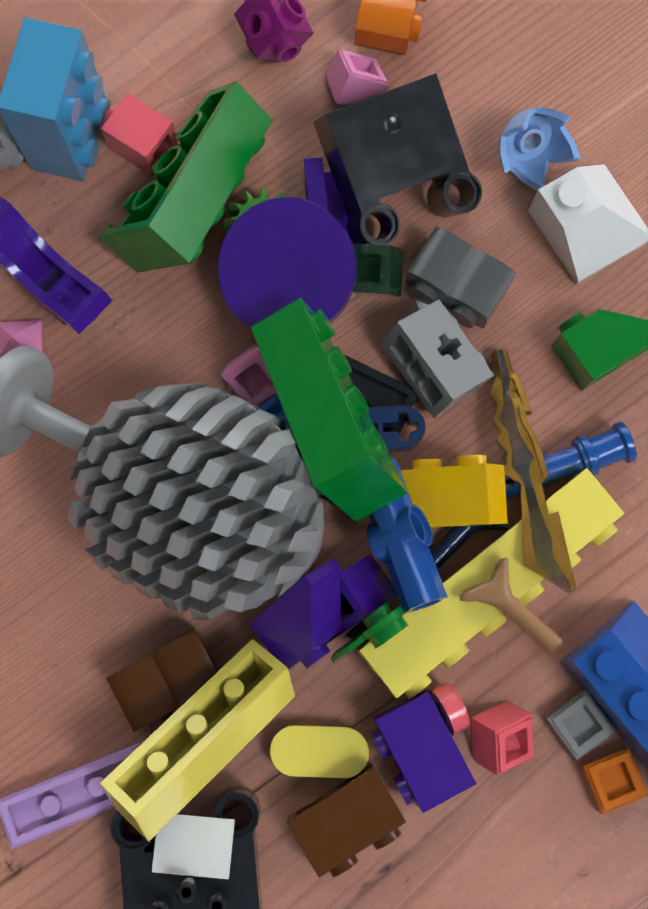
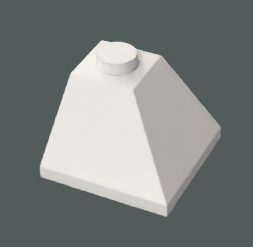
(587, 220)

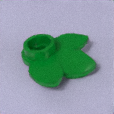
(377, 627)

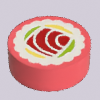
(450, 708)

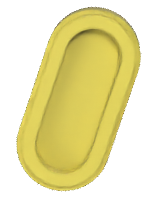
(319, 751)

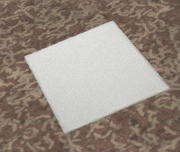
(194, 847)

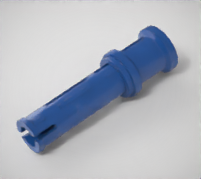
(586, 453)

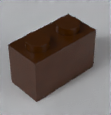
(346, 822)

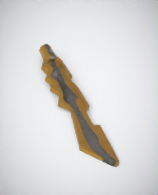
(543, 533)

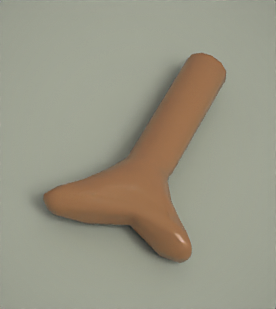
(499, 594)

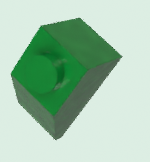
(599, 344)

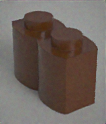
(163, 681)

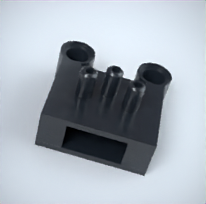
(391, 146)
(170, 891)

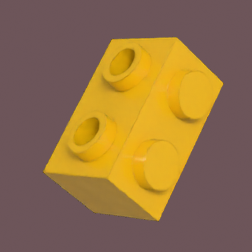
(458, 494)

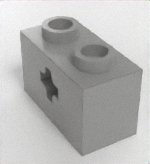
(436, 358)

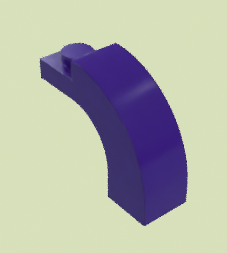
(45, 274)

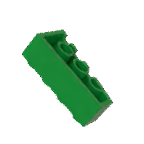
(190, 182)
(327, 411)

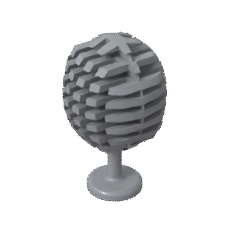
(182, 485)

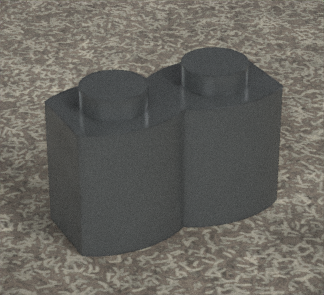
(460, 277)

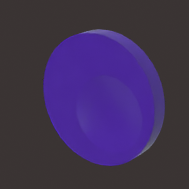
(286, 253)

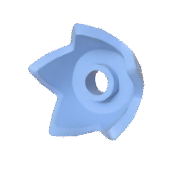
(546, 145)

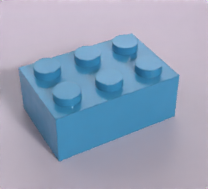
(54, 99)

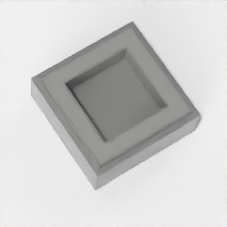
(580, 724)

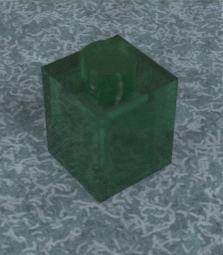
(378, 270)

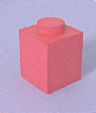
(137, 132)

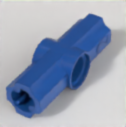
(402, 541)

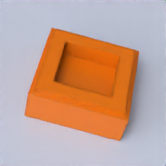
(614, 780)

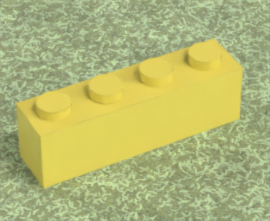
(199, 739)

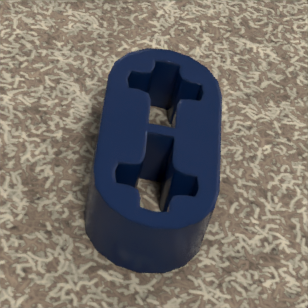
(388, 416)

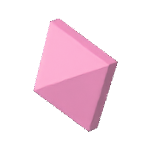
(20, 333)

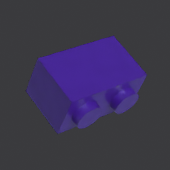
(423, 752)

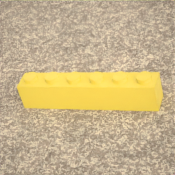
(442, 629)

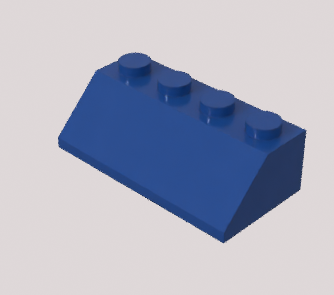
(615, 674)

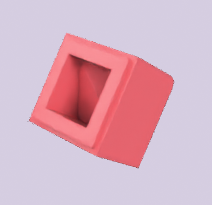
(502, 737)

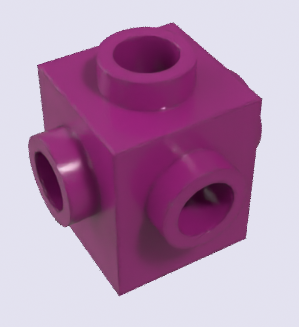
(274, 28)

